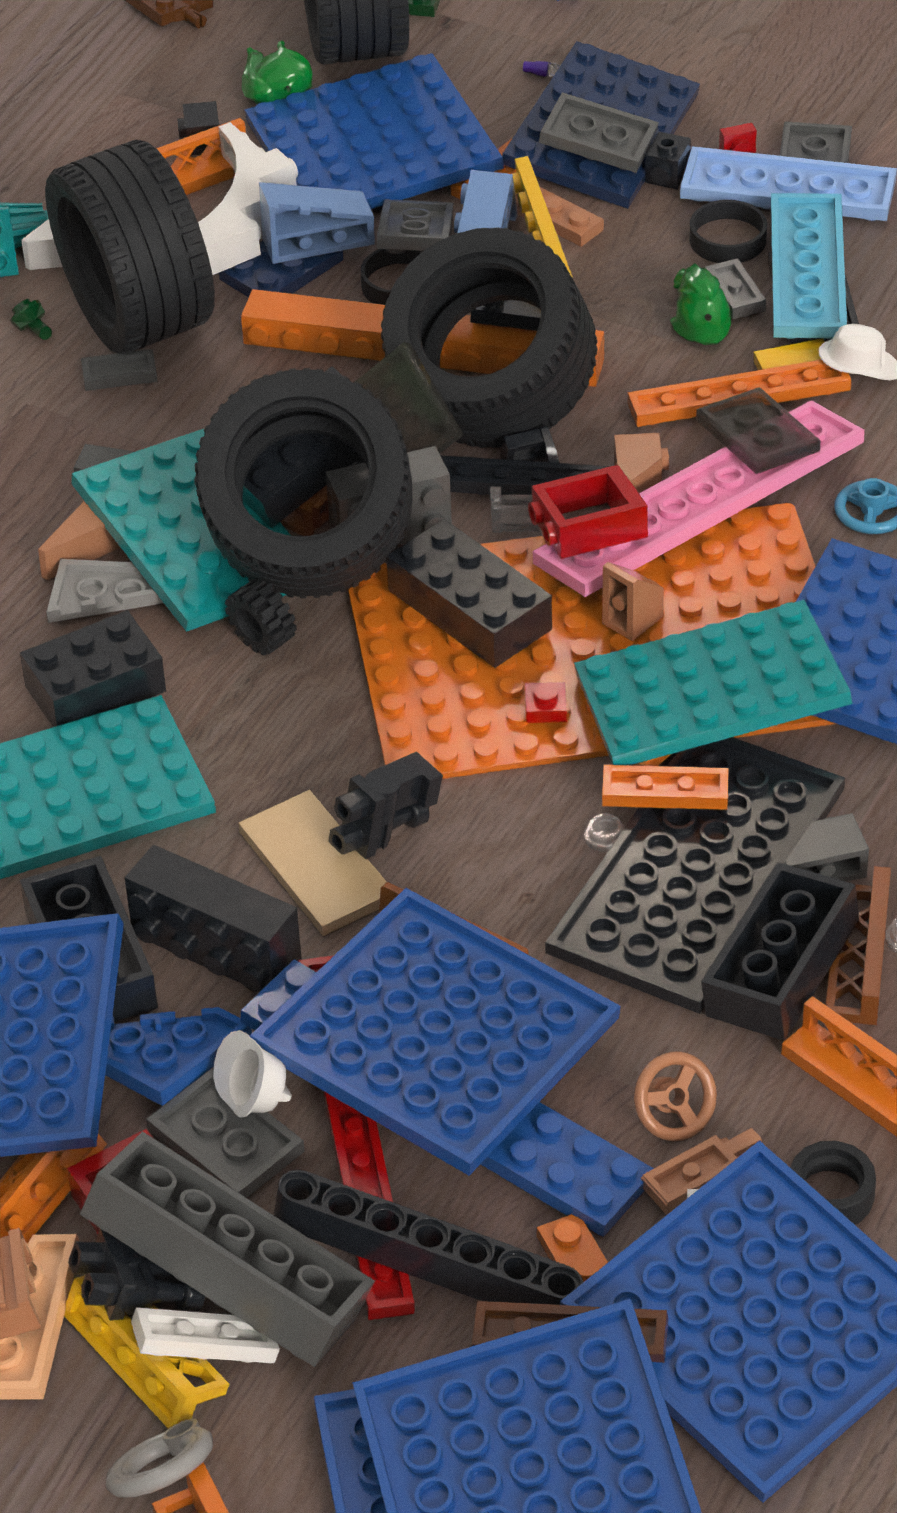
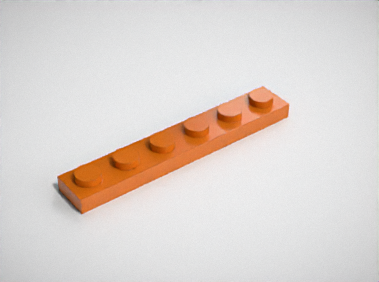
(780, 383)

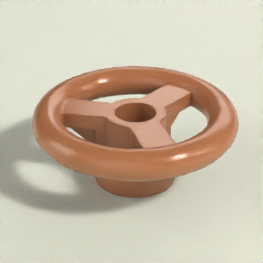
(656, 1095)

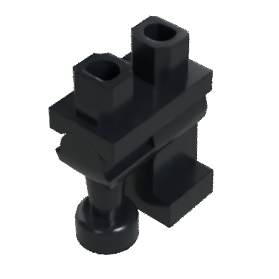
(384, 801)
(126, 1280)

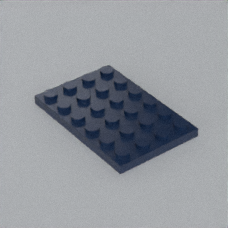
(609, 82)

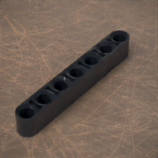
(419, 1243)

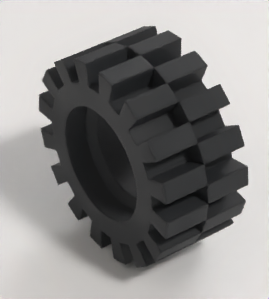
(260, 616)

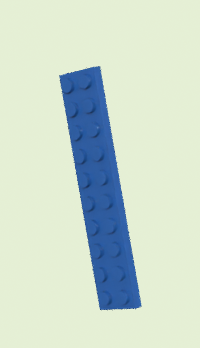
(540, 1155)

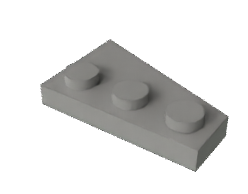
(97, 588)

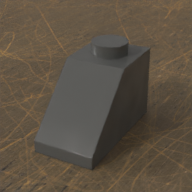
(832, 849)

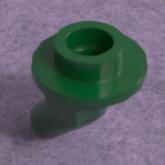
(28, 315)

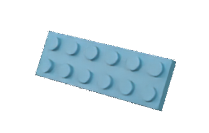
(807, 265)

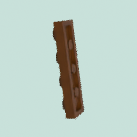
(502, 1319)

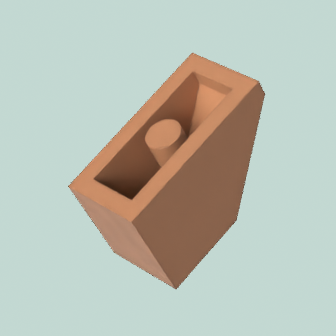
(641, 458)
(630, 601)

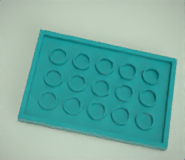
(158, 523)
(711, 683)
(95, 785)

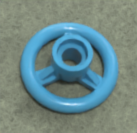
(873, 497)

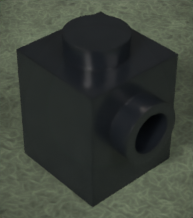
(196, 119)
(667, 160)

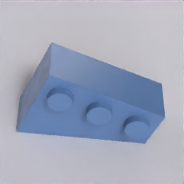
(486, 201)
(313, 220)

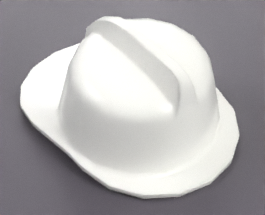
(859, 351)
(249, 1076)

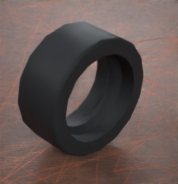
(844, 1159)

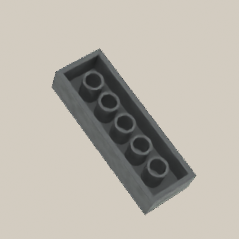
(227, 1248)

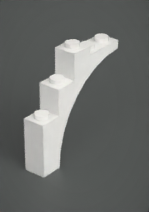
(235, 224)

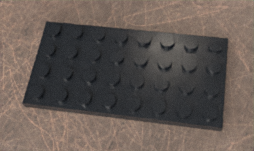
(688, 875)

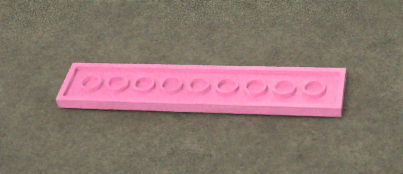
(700, 499)

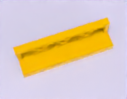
(153, 1378)

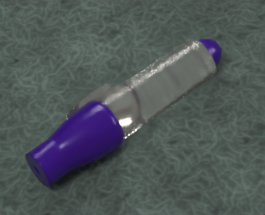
(541, 68)

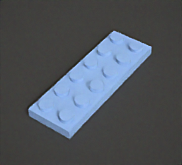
(753, 177)

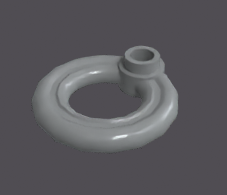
(183, 1440)

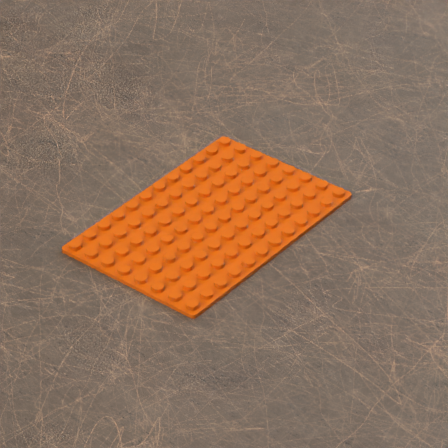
(472, 717)

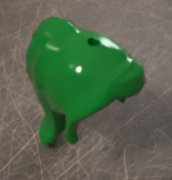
(268, 76)
(700, 296)

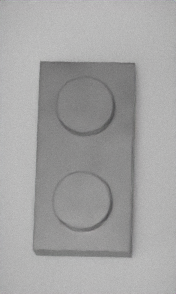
(739, 288)

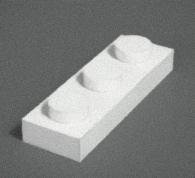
(200, 1336)

